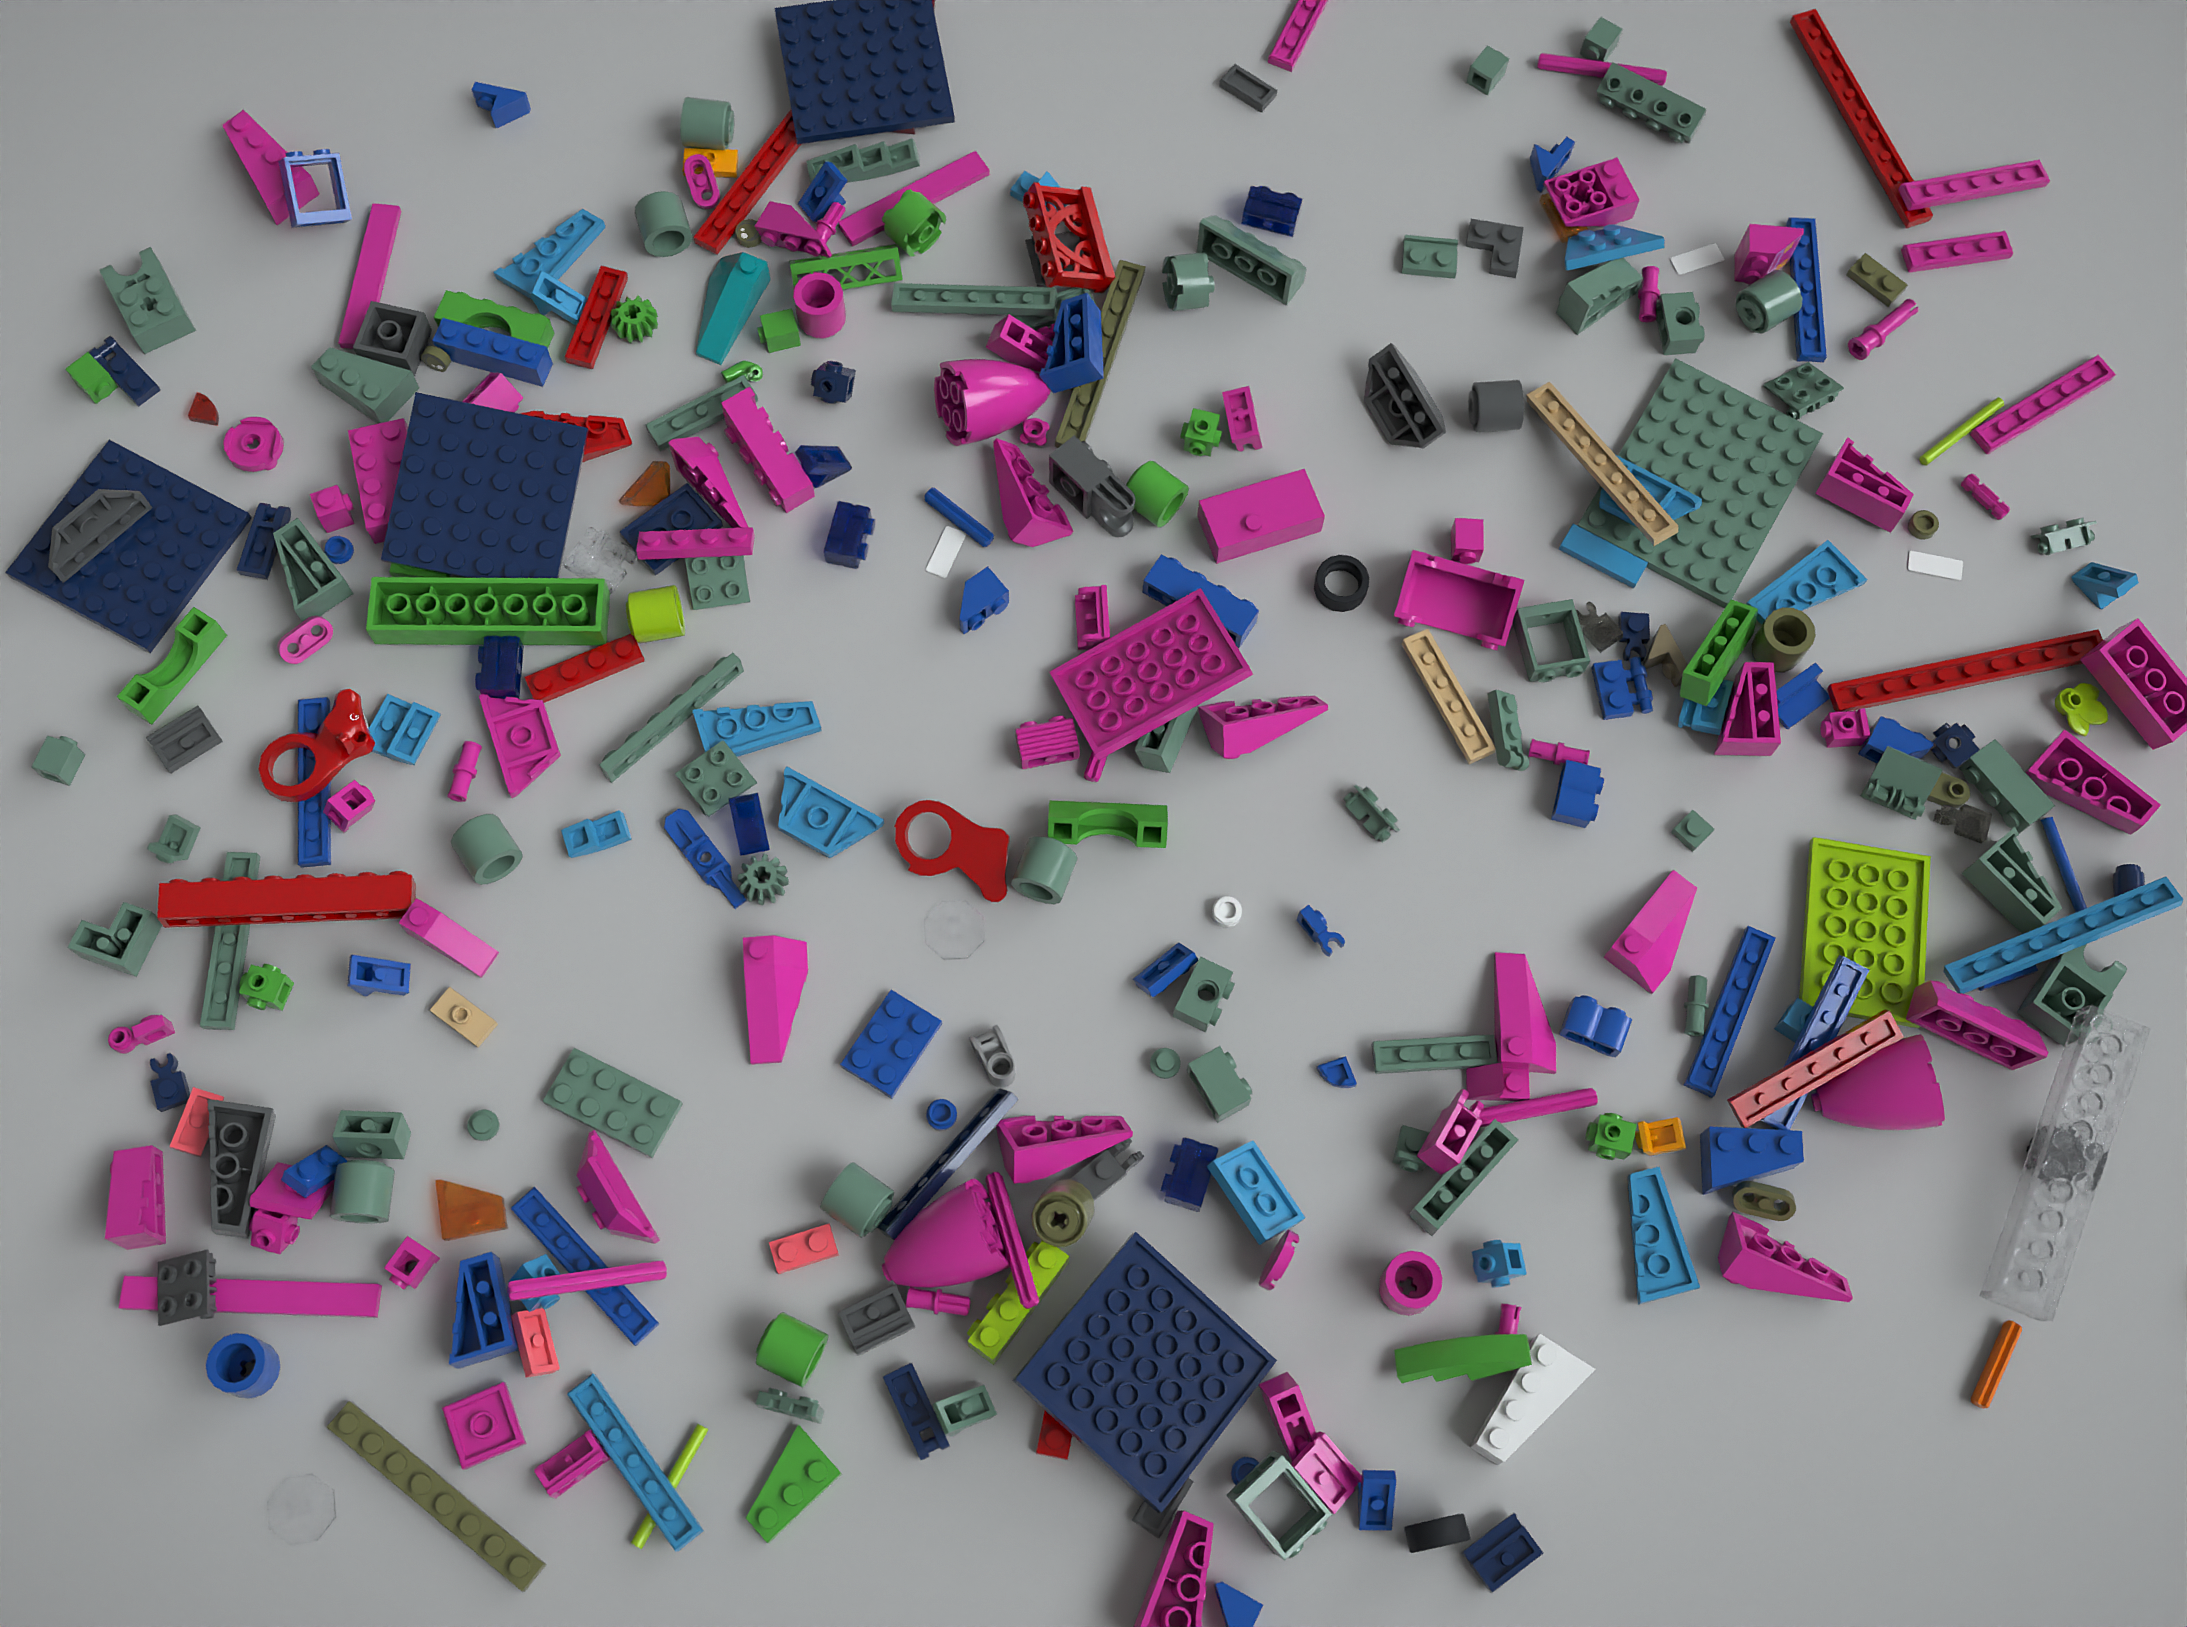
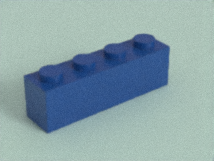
(494, 352)
(1171, 581)

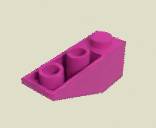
(786, 228)

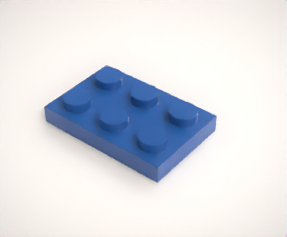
(891, 1044)

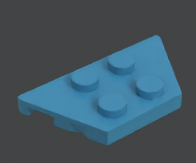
(1608, 244)
(1670, 497)
(822, 816)

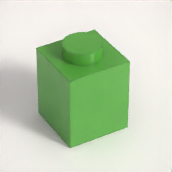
(779, 330)
(91, 378)

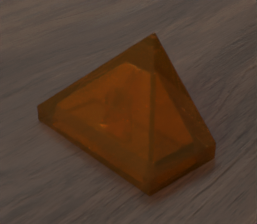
(650, 487)

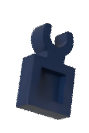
(1635, 633)
(171, 1087)

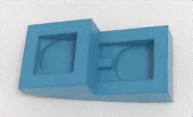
(596, 836)

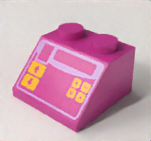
(1764, 250)

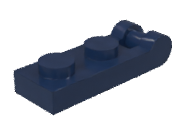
(125, 372)
(260, 544)
(915, 1409)

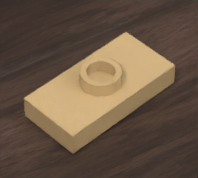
(463, 1017)

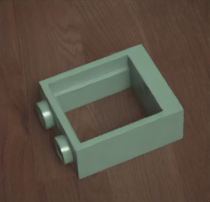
(1547, 614)
(1256, 1482)

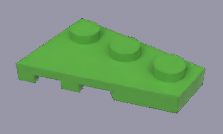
(792, 1486)

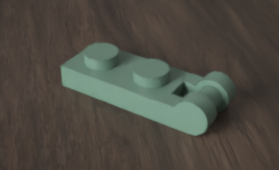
(1507, 730)

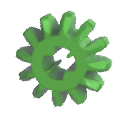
(634, 319)

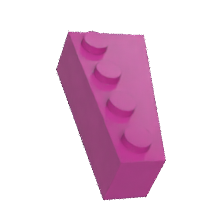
(260, 158)
(766, 451)
(2090, 784)
(1180, 1575)

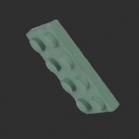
(613, 1102)

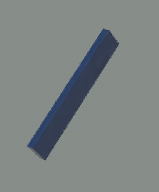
(947, 1163)

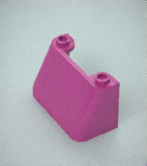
(1458, 599)

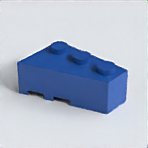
(1076, 347)
(1746, 1155)
(482, 1313)

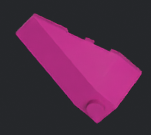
(703, 471)
(1245, 728)
(1652, 938)
(1520, 1020)
(1043, 1148)
(1764, 1264)

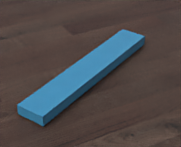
(635, 1462)

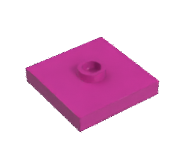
(280, 1198)
(484, 1425)

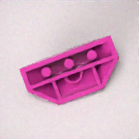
(610, 1194)

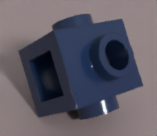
(833, 382)
(1964, 749)

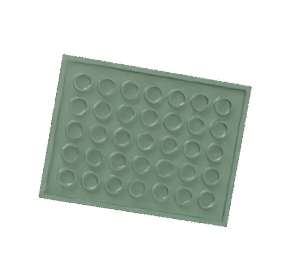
(1727, 453)

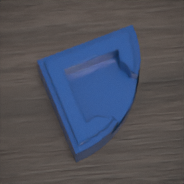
(1338, 1073)

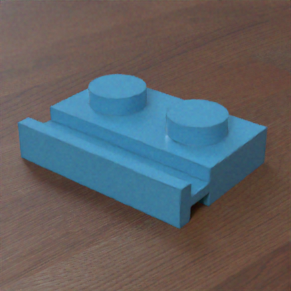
(1709, 717)

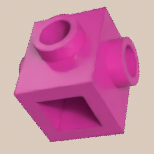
(273, 1230)

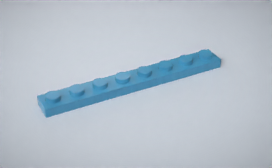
(2063, 935)

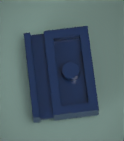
(1502, 1553)

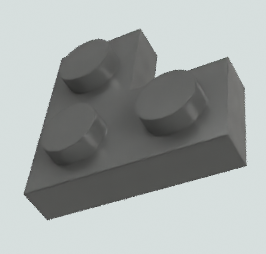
(1502, 240)

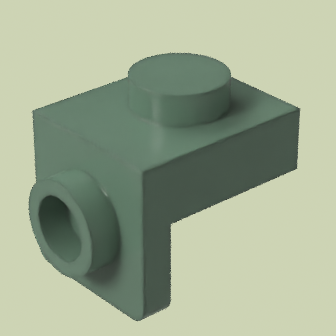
(175, 840)

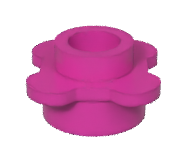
(1037, 425)

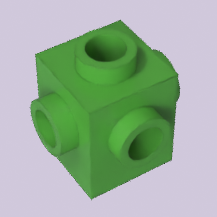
(1201, 432)
(265, 987)
(1610, 1136)

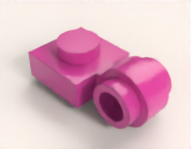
(148, 1031)

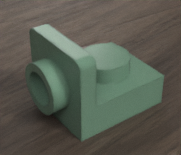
(1407, 1148)

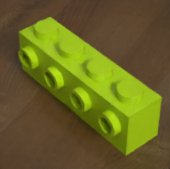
(1005, 1312)

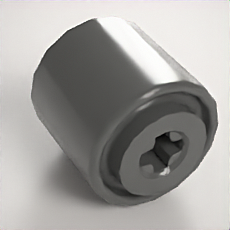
(1496, 405)

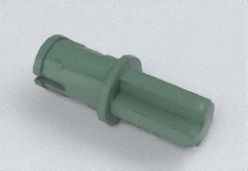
(1696, 1006)

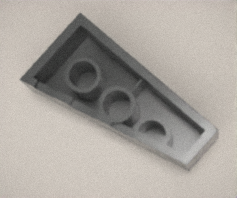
(237, 1162)

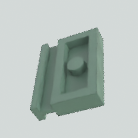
(1429, 256)

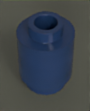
(2127, 878)

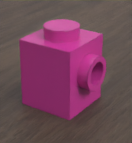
(333, 508)

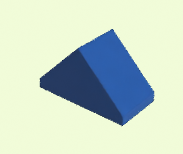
(1236, 1607)

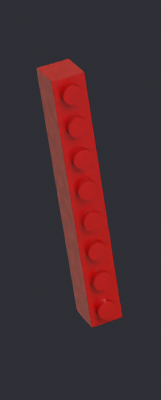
(285, 900)

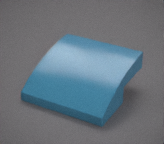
(402, 729)

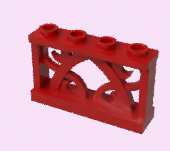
(1052, 251)

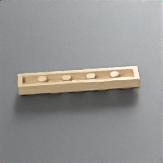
(1448, 696)

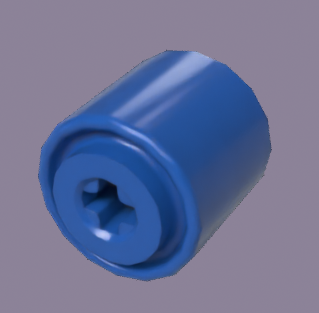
(227, 1363)

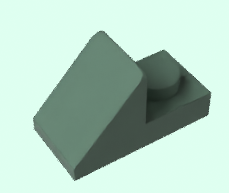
(964, 1410)

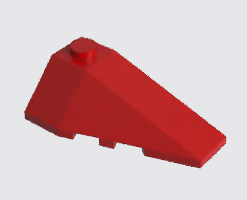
(604, 433)

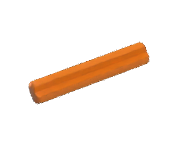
(1996, 1364)

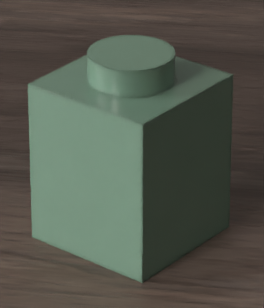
(1601, 40)
(1487, 70)
(58, 759)

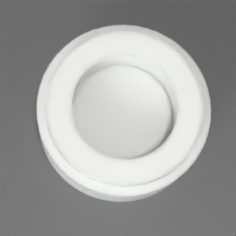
(1226, 912)

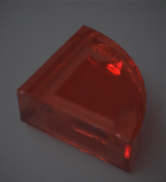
(203, 410)

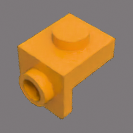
(1660, 1136)

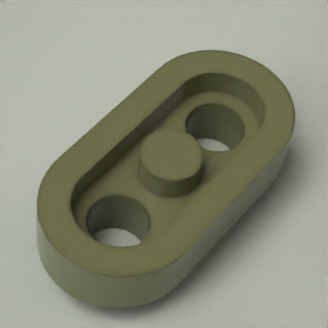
(1943, 793)
(1762, 1200)

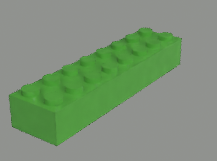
(472, 608)

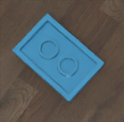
(1256, 1192)

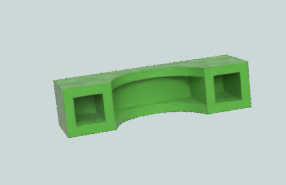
(486, 313)
(193, 644)
(1139, 823)

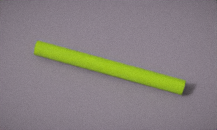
(1961, 431)
(674, 1477)

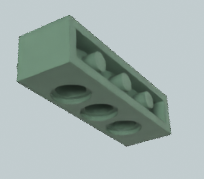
(1463, 1178)

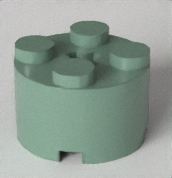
(1187, 281)

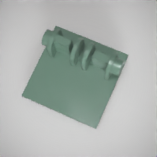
(1804, 389)
(717, 581)
(715, 778)
(1901, 782)

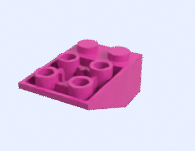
(1594, 195)

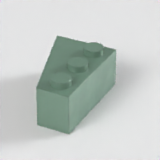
(1597, 294)
(365, 383)
(309, 572)
(2013, 885)

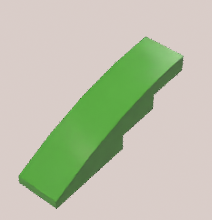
(1463, 1355)

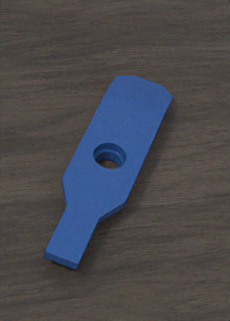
(693, 844)

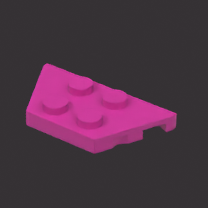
(520, 738)

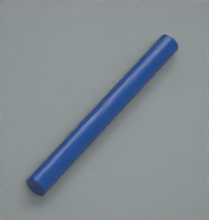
(2063, 864)

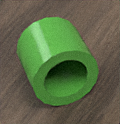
(1157, 493)
(790, 1349)

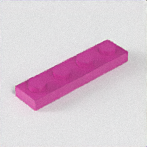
(695, 543)

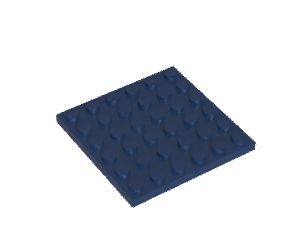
(863, 67)
(483, 491)
(153, 566)
(1145, 1371)

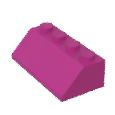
(1975, 1026)

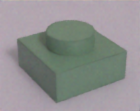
(1692, 830)

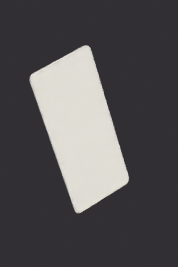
(1697, 259)
(946, 551)
(1935, 565)

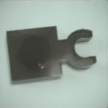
(1599, 629)

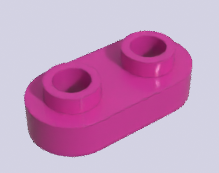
(702, 182)
(306, 641)

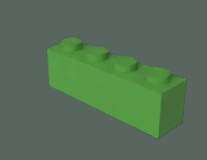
(1718, 652)

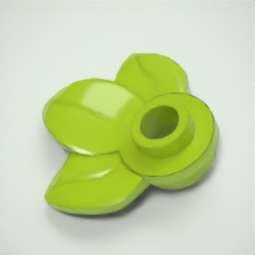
(2081, 707)

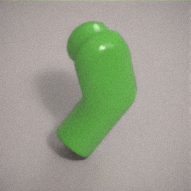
(750, 370)

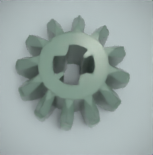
(772, 886)

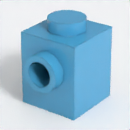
(1794, 1019)

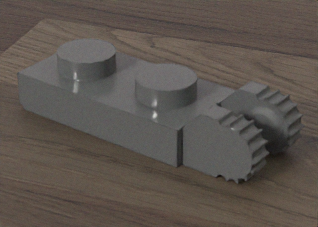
(1105, 1170)

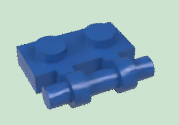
(1613, 690)

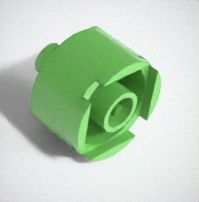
(913, 223)

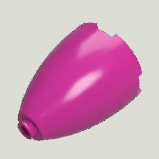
(985, 397)
(1886, 1090)
(948, 1242)

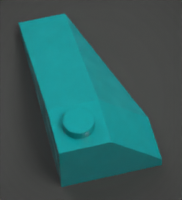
(729, 302)

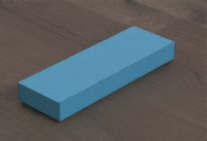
(1603, 555)

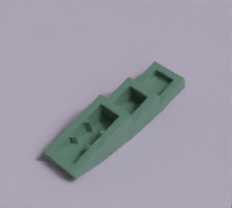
(870, 161)

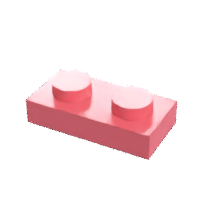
(193, 1127)
(803, 1248)
(535, 1342)

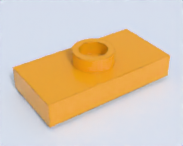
(723, 162)

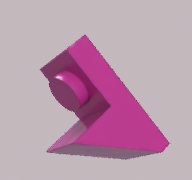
(1497, 1083)

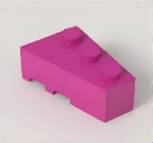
(1864, 489)
(1752, 713)
(136, 1198)

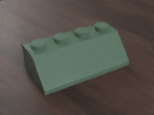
(1250, 258)

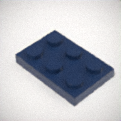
(677, 512)

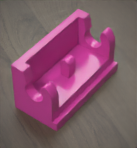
(1242, 418)
(1092, 616)
(572, 1464)

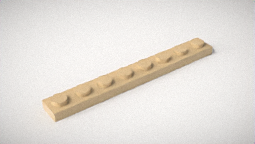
(1602, 464)

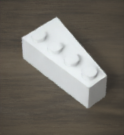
(1530, 1399)

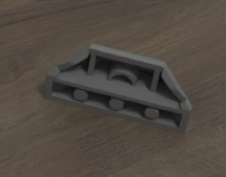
(1401, 401)
(93, 528)

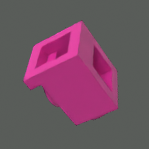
(1853, 734)
(338, 807)
(410, 1252)

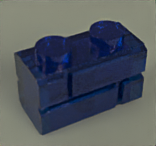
(1272, 210)
(848, 535)
(500, 667)
(1190, 1174)

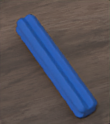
(959, 517)

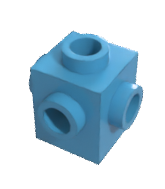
(1498, 1263)
(537, 1268)

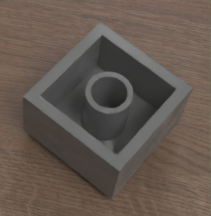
(393, 336)

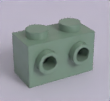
(1219, 1083)

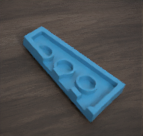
(552, 254)
(1810, 582)
(755, 726)
(1659, 1248)

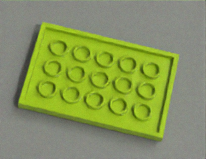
(1872, 911)

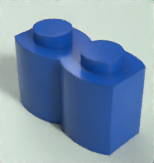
(1577, 794)
(1595, 1026)

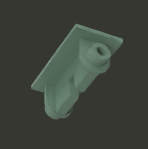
(2053, 538)
(1380, 820)

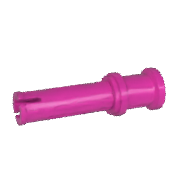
(1875, 335)

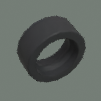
(1347, 564)
(1437, 1533)

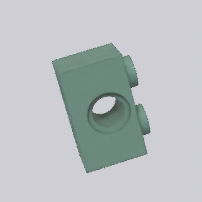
(1675, 336)
(1207, 977)
(372, 1134)

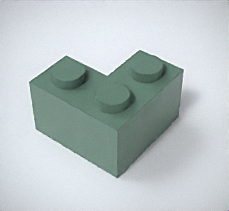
(121, 946)

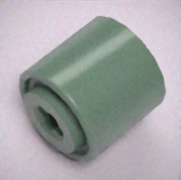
(707, 124)
(663, 224)
(1768, 301)
(486, 849)
(1044, 870)
(362, 1192)
(858, 1200)

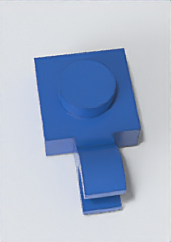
(1315, 926)

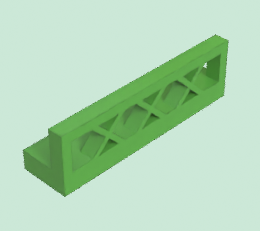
(851, 259)

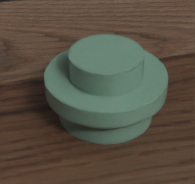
(1165, 1063)
(483, 1125)

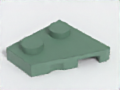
(777, 1401)

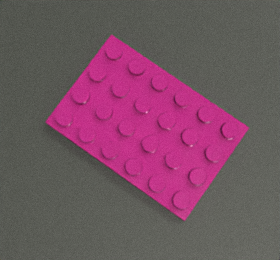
(1150, 673)

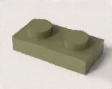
(1876, 280)

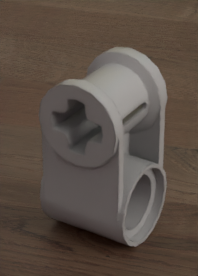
(991, 1052)

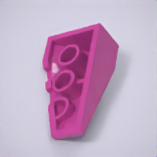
(1024, 501)
(773, 986)

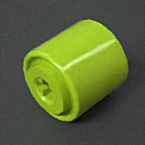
(655, 614)

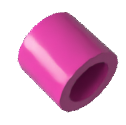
(819, 305)
(1424, 1277)

